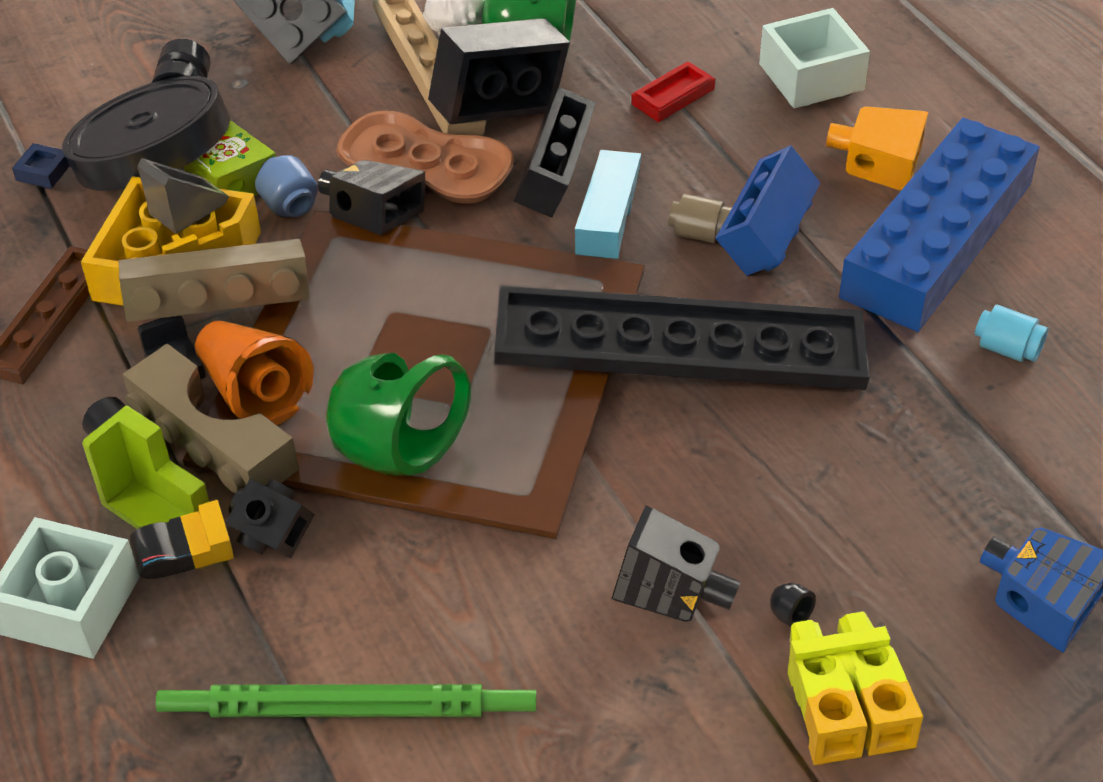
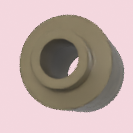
(698, 218)

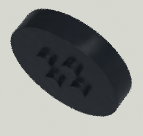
(159, 122)

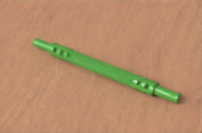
(346, 700)

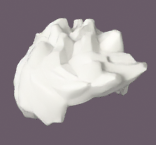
(452, 13)

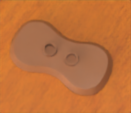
(455, 166)

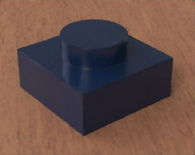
(41, 166)

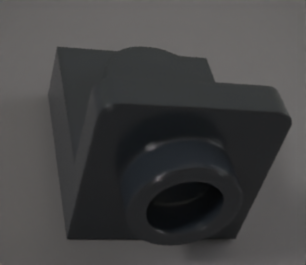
(172, 332)

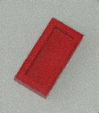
(673, 91)

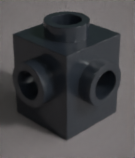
(268, 517)

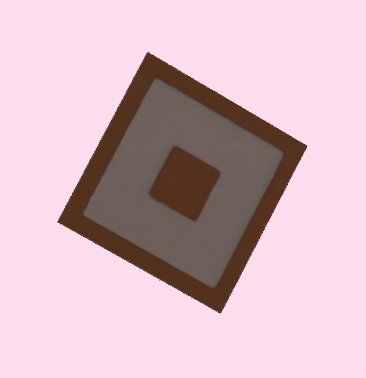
(430, 297)

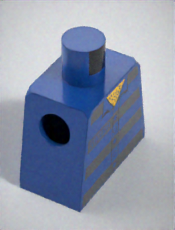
(1047, 583)

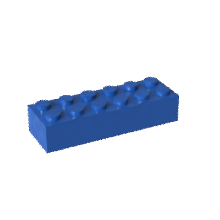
(938, 224)

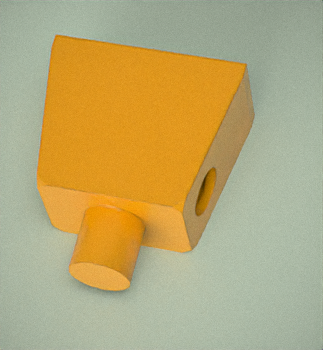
(881, 144)

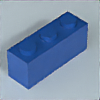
(768, 211)

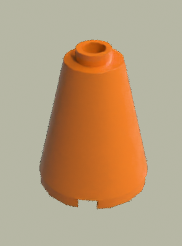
(255, 369)

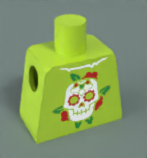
(233, 161)

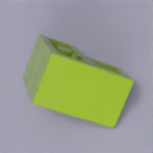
(136, 472)

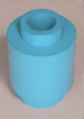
(1011, 333)

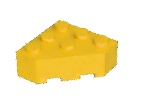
(136, 234)

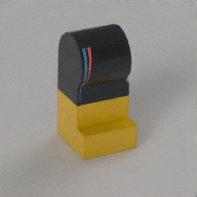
(182, 543)

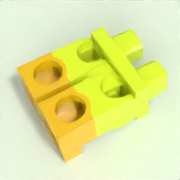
(851, 690)

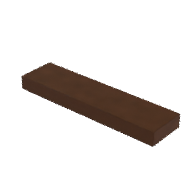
(43, 317)

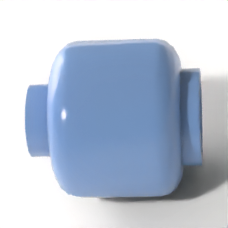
(286, 186)

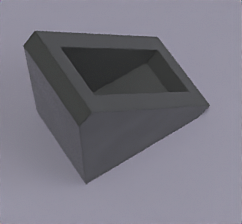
(178, 196)

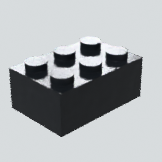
(497, 70)

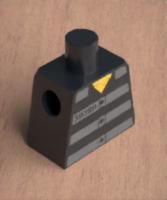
(374, 194)
(671, 569)

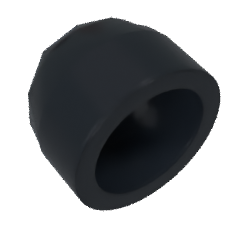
(792, 603)

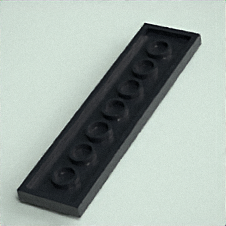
(681, 337)

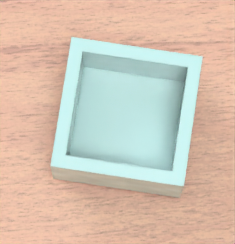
(814, 57)

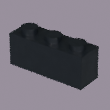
(555, 152)

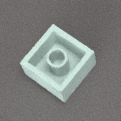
(65, 587)

